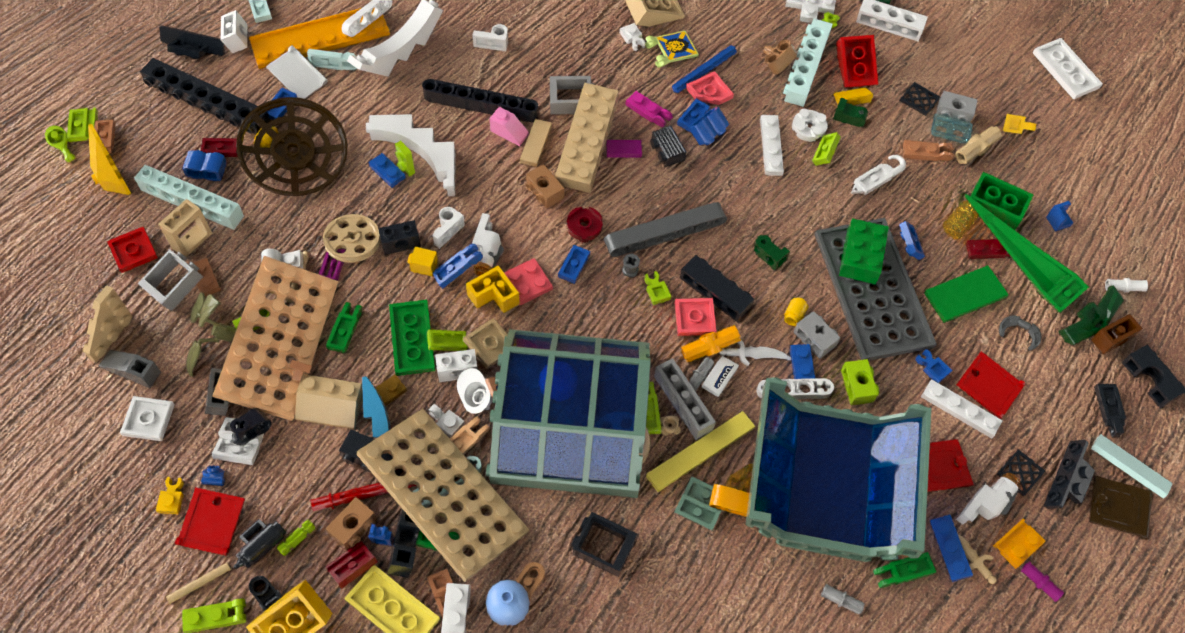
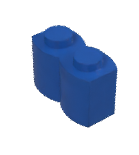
(709, 126)
(204, 165)

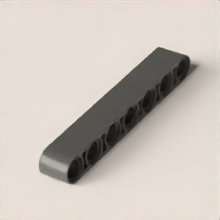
(665, 229)

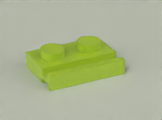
(78, 123)

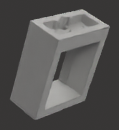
(565, 82)
(160, 272)

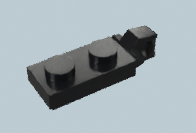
(1111, 408)

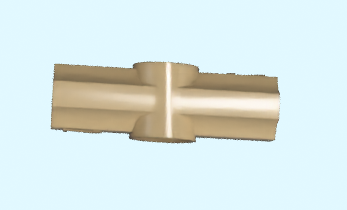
(978, 145)

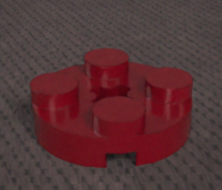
(580, 232)

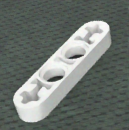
(353, 26)
(794, 385)

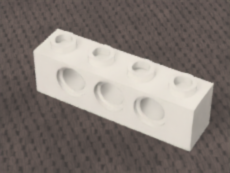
(891, 19)

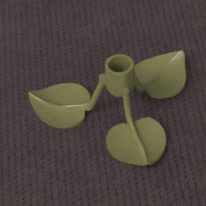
(203, 309)

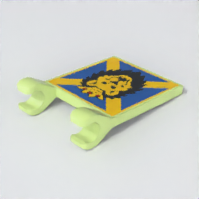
(673, 46)

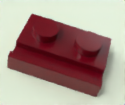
(351, 564)

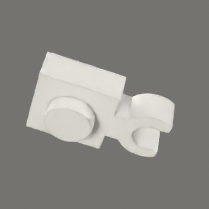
(632, 35)

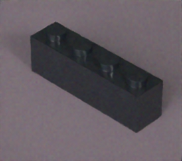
(715, 285)

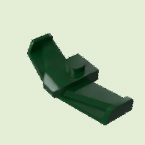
(1093, 317)

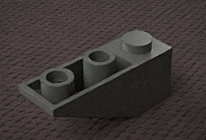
(131, 367)

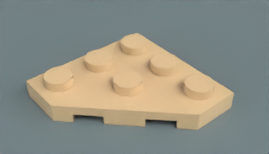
(108, 322)

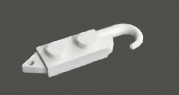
(877, 176)

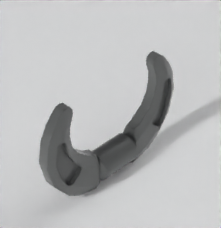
(1032, 329)

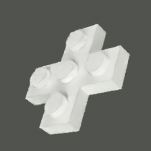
(810, 8)

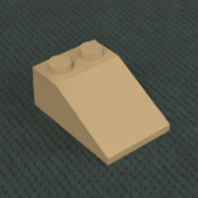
(654, 11)

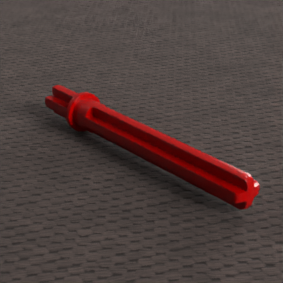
(347, 496)

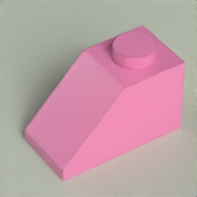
(508, 126)

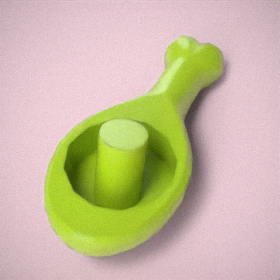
(57, 138)

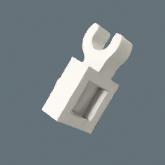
(448, 421)

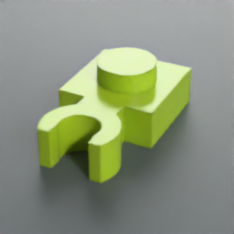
(657, 290)

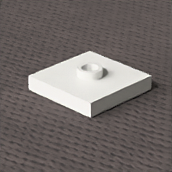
(147, 418)

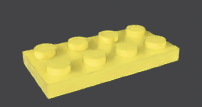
(390, 605)

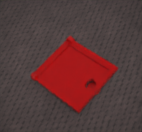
(992, 387)
(942, 471)
(210, 525)

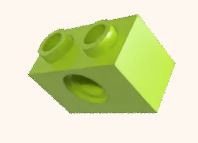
(858, 392)

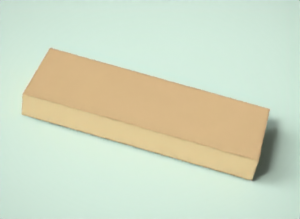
(535, 142)

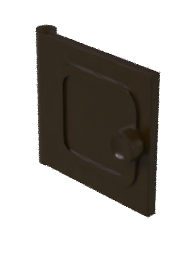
(1124, 507)

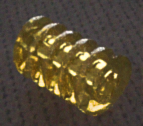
(960, 220)

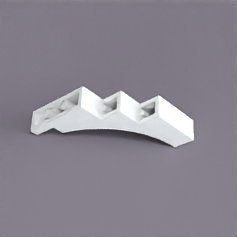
(417, 30)
(420, 140)

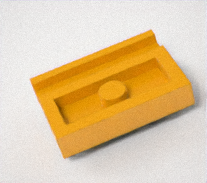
(1019, 543)

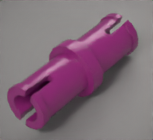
(1042, 581)

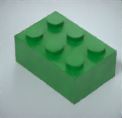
(1002, 199)
(863, 251)

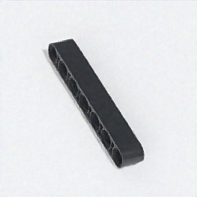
(478, 99)

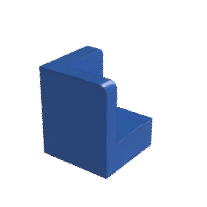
(1058, 216)

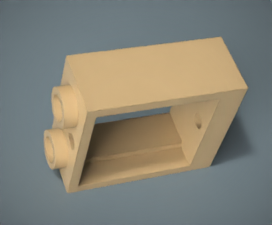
(173, 226)

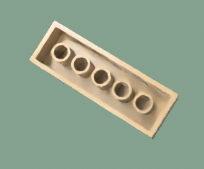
(587, 137)

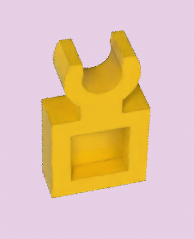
(170, 500)

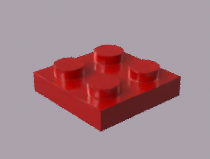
(132, 249)

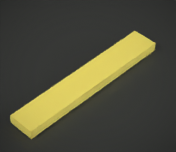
(700, 451)

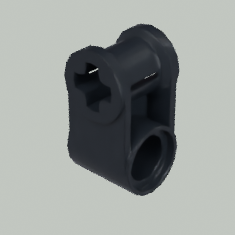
(251, 425)
(267, 596)

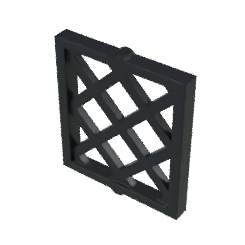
(916, 106)
(1029, 462)

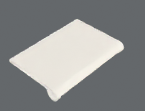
(297, 73)

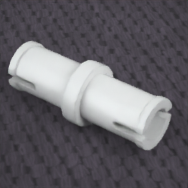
(1127, 285)

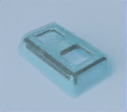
(951, 124)

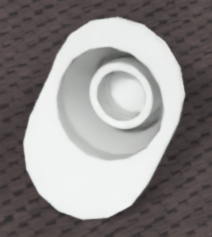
(474, 391)

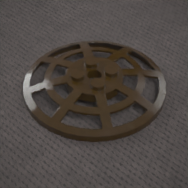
(291, 138)

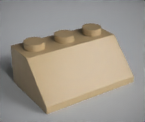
(328, 401)

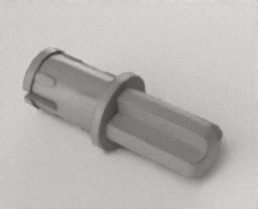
(700, 374)
(842, 599)

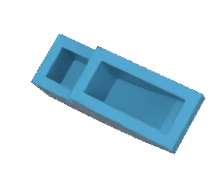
(374, 408)

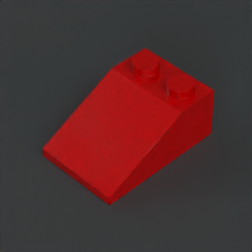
(857, 60)

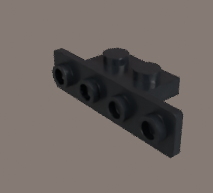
(190, 43)
(1071, 478)

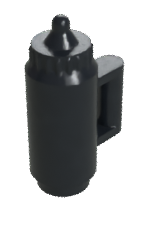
(260, 544)

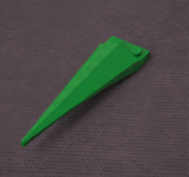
(1049, 277)

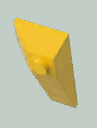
(103, 166)

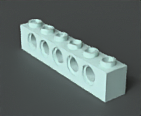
(808, 62)
(176, 191)

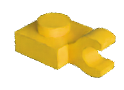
(1017, 123)

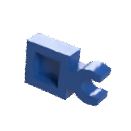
(935, 369)
(381, 535)

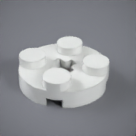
(811, 117)

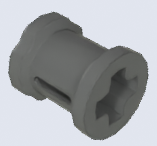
(631, 265)

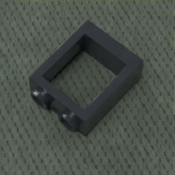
(611, 527)

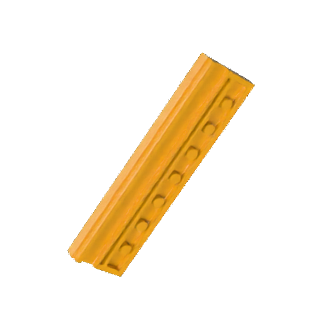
(316, 34)

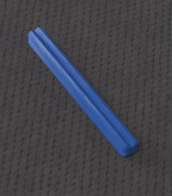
(704, 68)

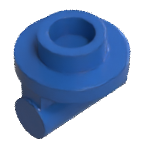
(213, 476)

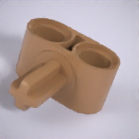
(779, 57)

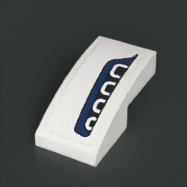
(720, 376)

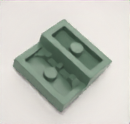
(695, 504)

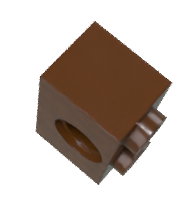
(1116, 334)

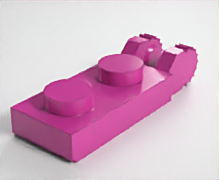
(648, 109)

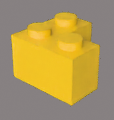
(493, 286)

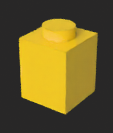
(423, 261)

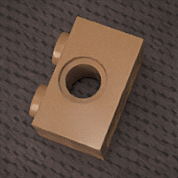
(544, 186)
(354, 512)

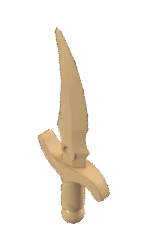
(976, 561)

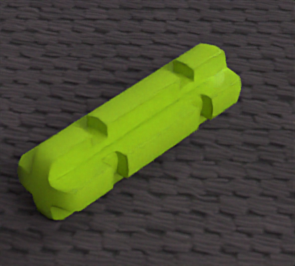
(296, 537)

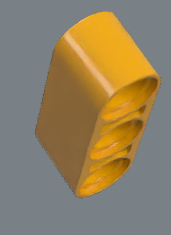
(729, 499)

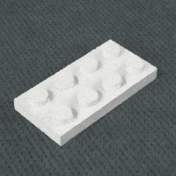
(1067, 68)

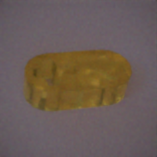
(740, 475)

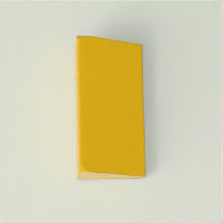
(855, 96)

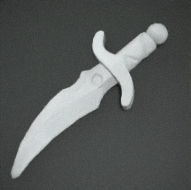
(756, 353)

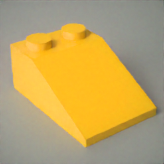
(295, 612)

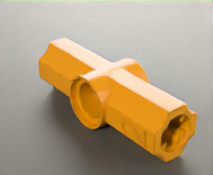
(710, 343)

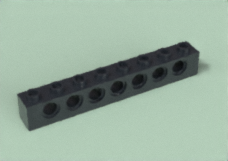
(200, 94)

